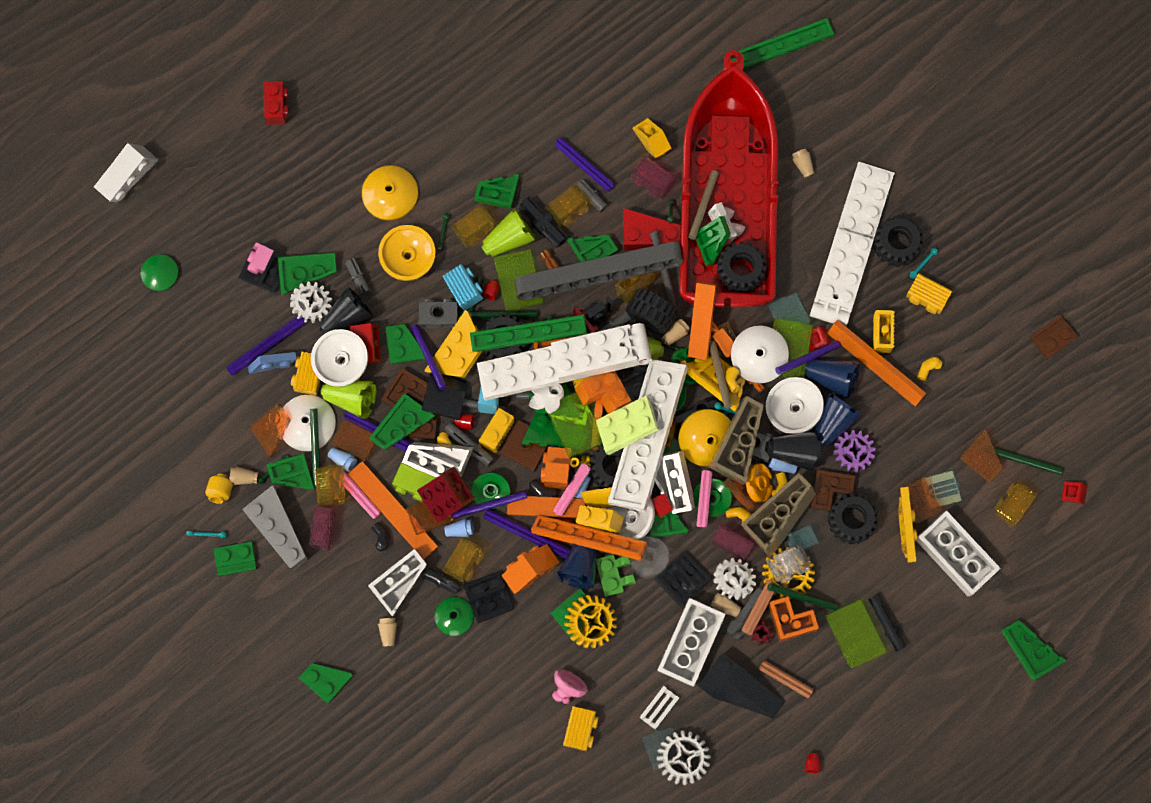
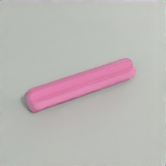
(572, 489)
(360, 496)
(704, 498)

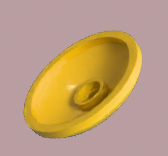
(391, 204)
(403, 241)
(696, 431)

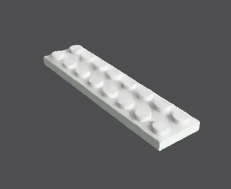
(642, 458)

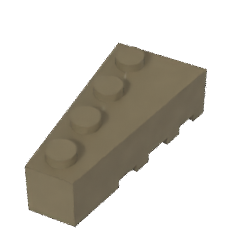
(737, 444)
(778, 515)

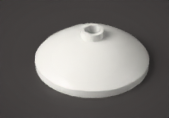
(329, 351)
(759, 368)
(793, 393)
(299, 433)
(642, 523)

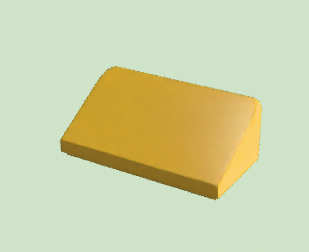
(597, 498)

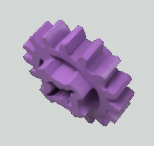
(862, 451)

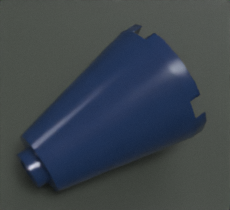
(834, 375)
(835, 420)
(579, 567)

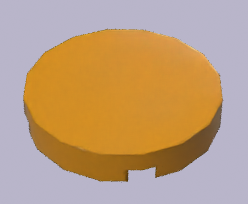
(759, 483)

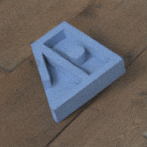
(272, 361)

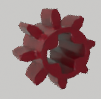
(765, 631)

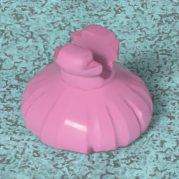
(568, 686)

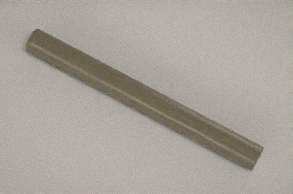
(703, 205)
(720, 375)

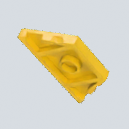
(456, 353)
(704, 373)
(906, 519)

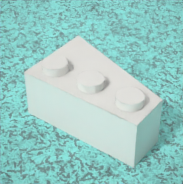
(125, 172)
(437, 458)
(675, 481)
(397, 581)

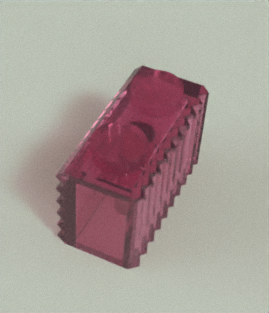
(652, 177)
(321, 528)
(732, 543)

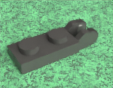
(735, 626)

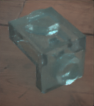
(804, 536)

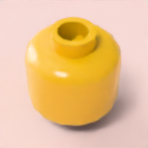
(219, 488)

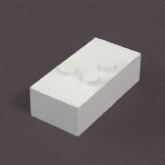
(957, 553)
(691, 642)

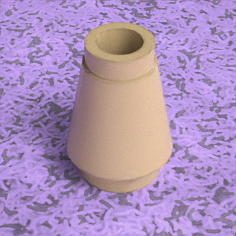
(803, 162)
(675, 332)
(242, 476)
(725, 605)
(387, 631)

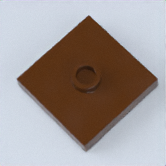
(520, 453)

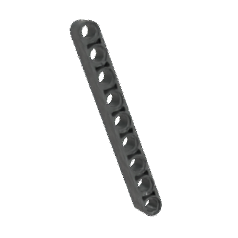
(598, 271)

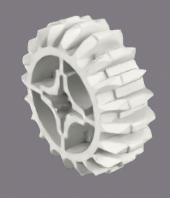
(680, 749)

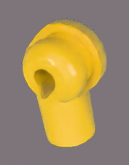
(575, 463)

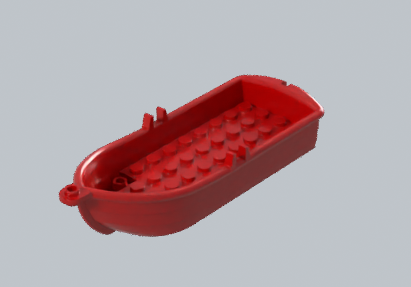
(738, 138)

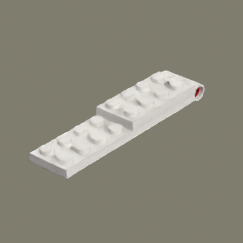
(852, 244)
(565, 361)

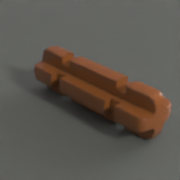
(550, 261)

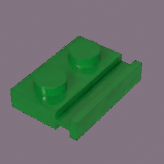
(235, 559)

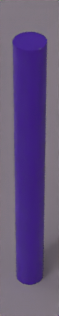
(428, 356)
(808, 357)
(490, 504)

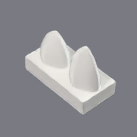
(735, 228)

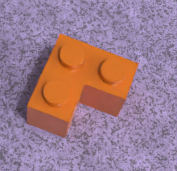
(606, 388)
(556, 468)
(529, 567)
(790, 625)

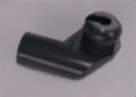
(540, 490)
(383, 537)

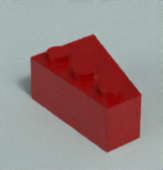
(638, 228)

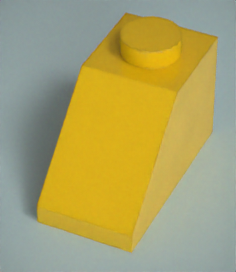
(652, 138)

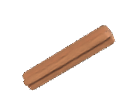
(758, 610)
(786, 679)

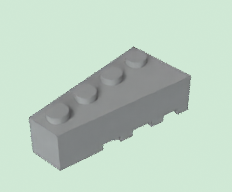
(273, 522)

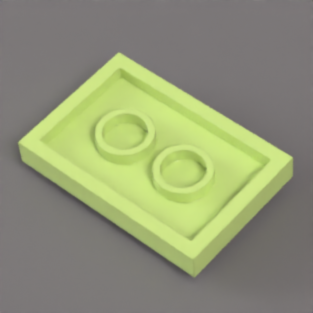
(627, 425)

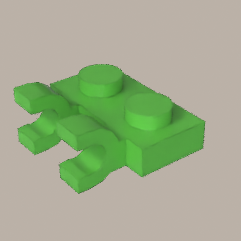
(610, 577)

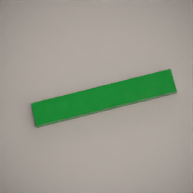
(786, 43)
(528, 333)

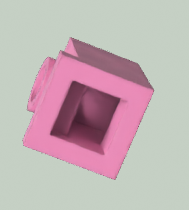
(259, 258)

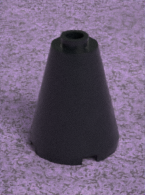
(345, 313)
(796, 449)

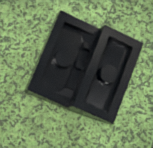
(268, 279)
(446, 401)
(682, 579)
(488, 597)

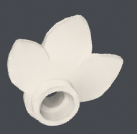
(544, 398)

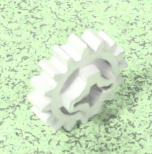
(302, 300)
(734, 579)

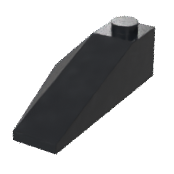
(736, 686)

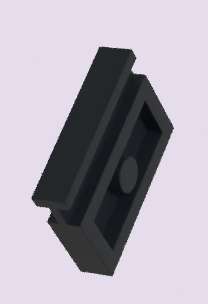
(598, 312)

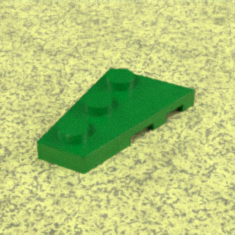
(304, 268)
(1031, 651)

